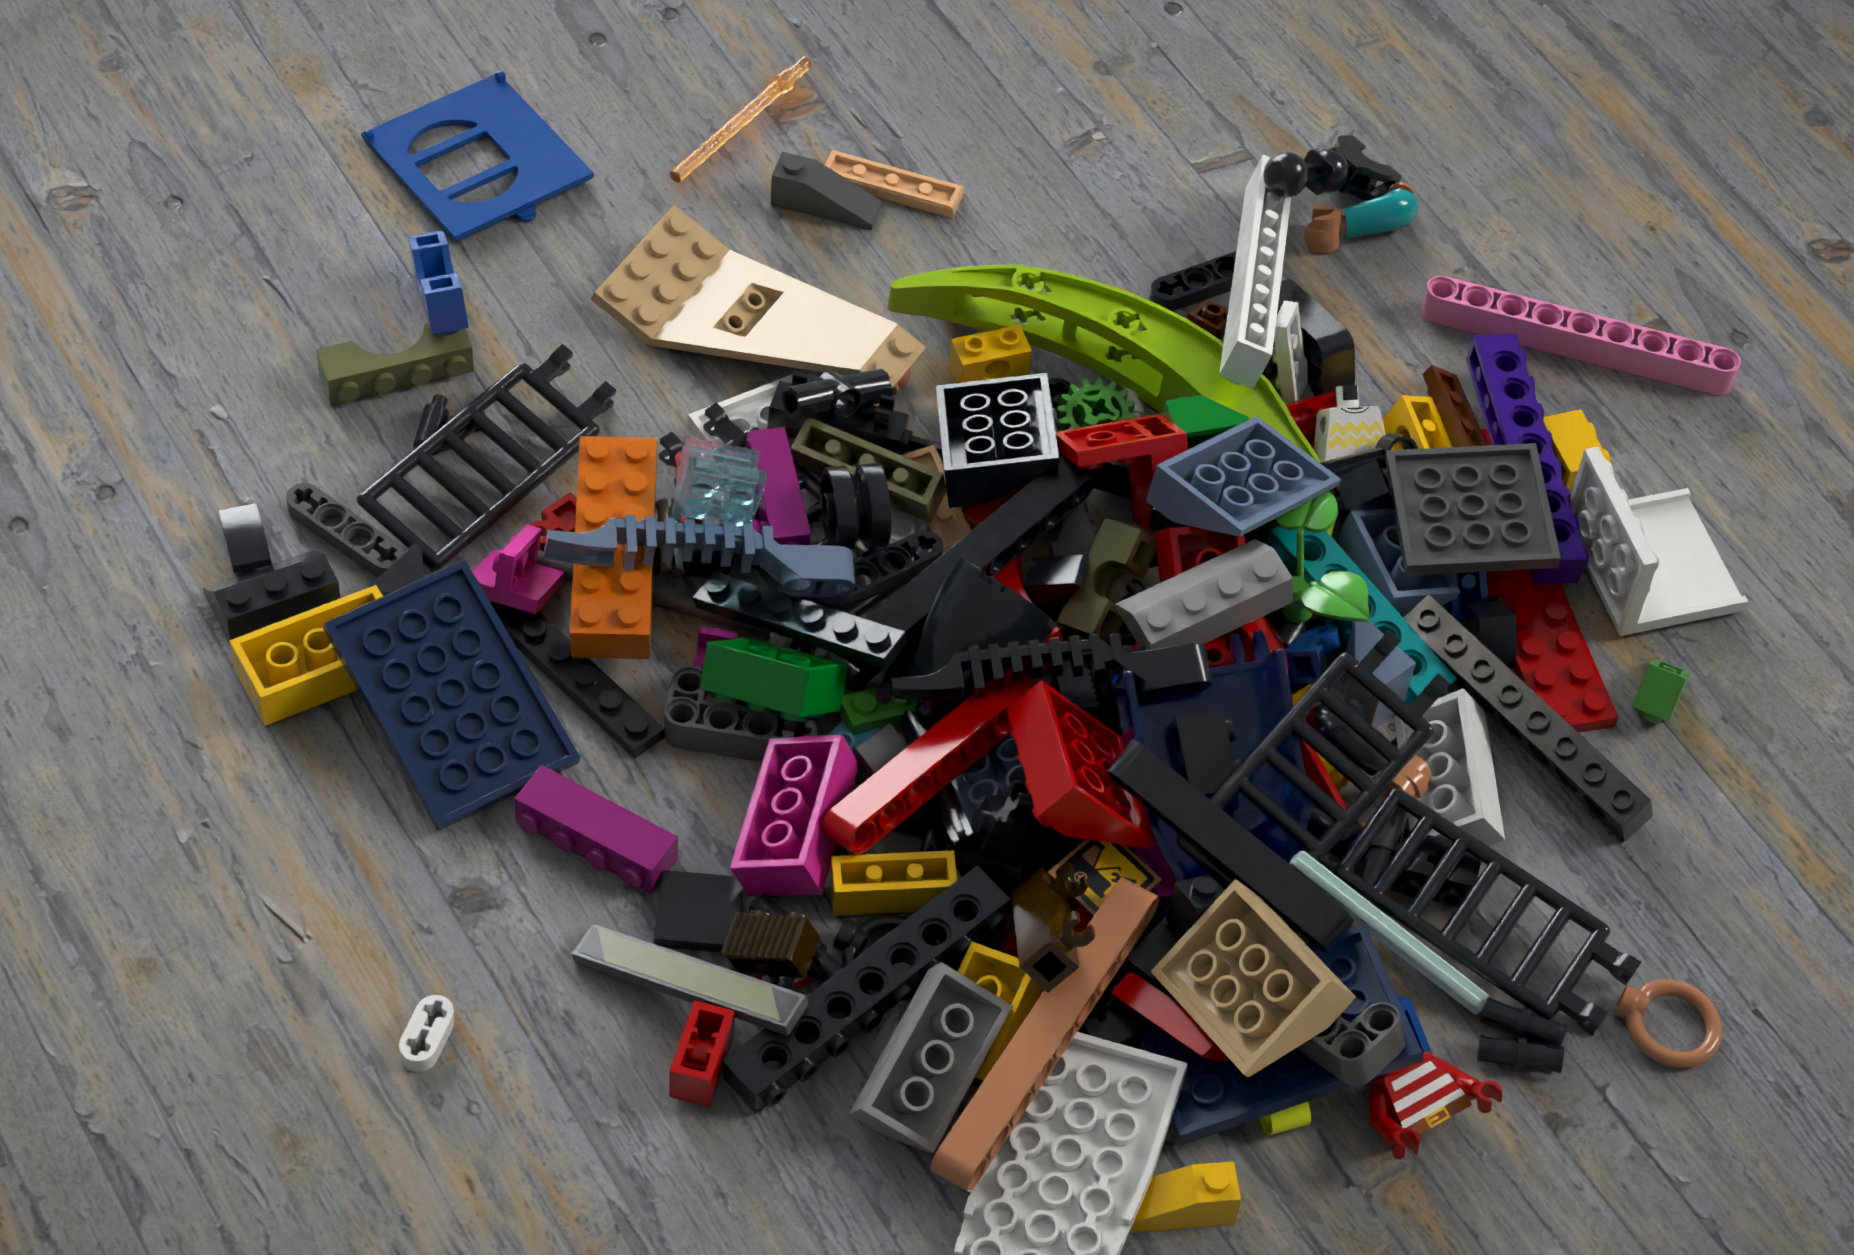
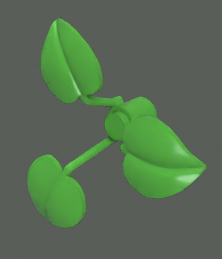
(1338, 593)

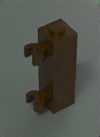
(1047, 925)

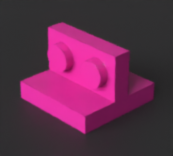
(515, 577)

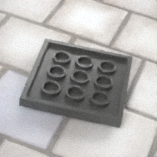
(1471, 509)

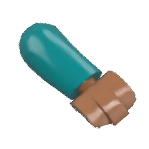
(1373, 216)

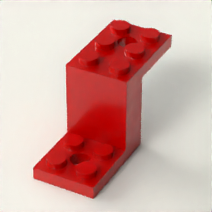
(1135, 441)

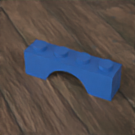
(438, 283)

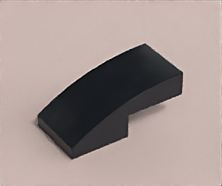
(245, 538)

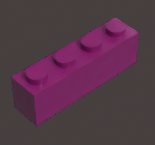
(596, 829)

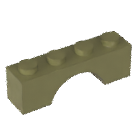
(355, 373)

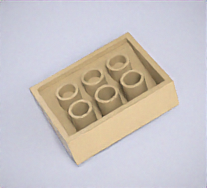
(1251, 981)

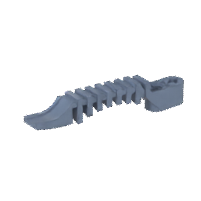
(799, 568)

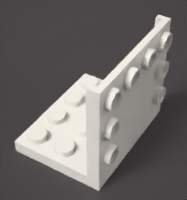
(1648, 553)

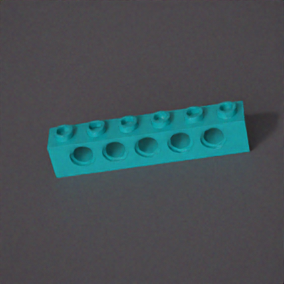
(1329, 557)

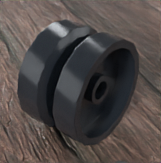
(855, 506)

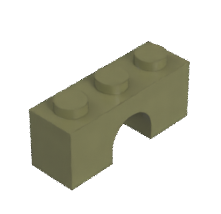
(1114, 553)

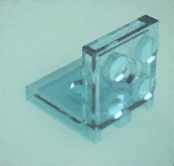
(718, 482)

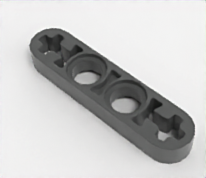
(340, 535)

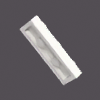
(1289, 353)

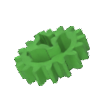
(1092, 402)

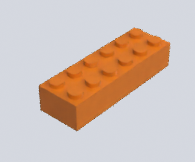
(609, 604)

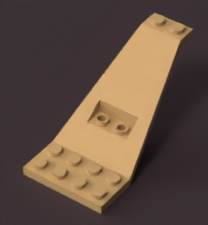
(688, 286)

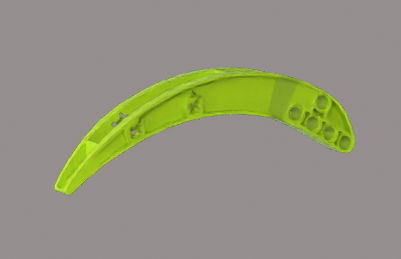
(1080, 324)

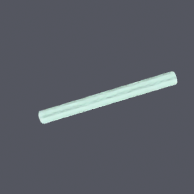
(1392, 934)

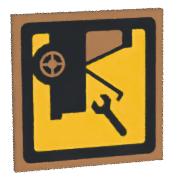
(1103, 866)

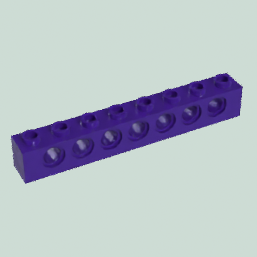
(1516, 417)

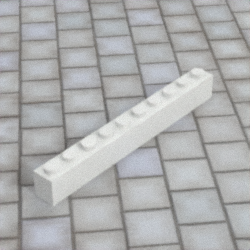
(1255, 282)

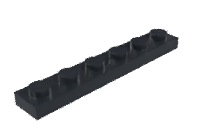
(801, 620)
(581, 680)

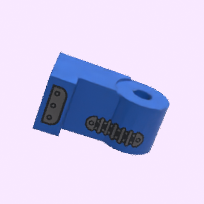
(1316, 652)

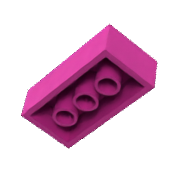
(782, 833)

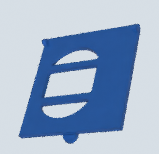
(497, 112)

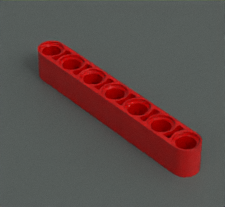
(924, 767)

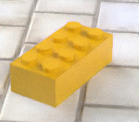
(293, 662)

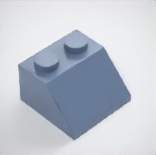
(1393, 672)

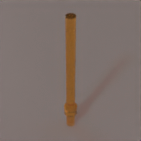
(782, 83)

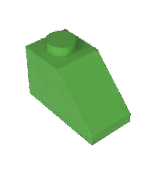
(1660, 691)

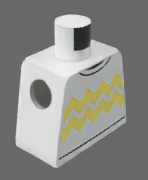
(1347, 427)

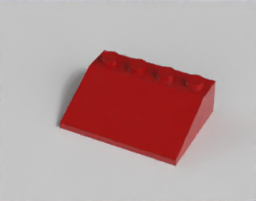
(1066, 772)

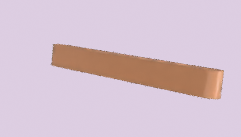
(1043, 1039)

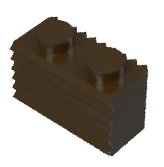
(770, 944)

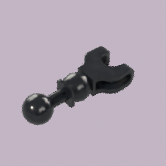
(1329, 170)

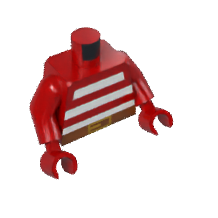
(1422, 1097)

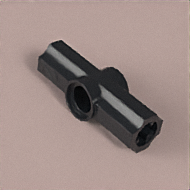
(835, 394)

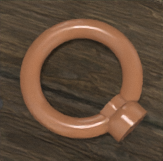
(1633, 1006)

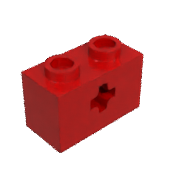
(701, 1053)

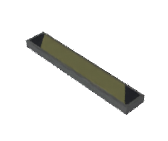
(690, 978)

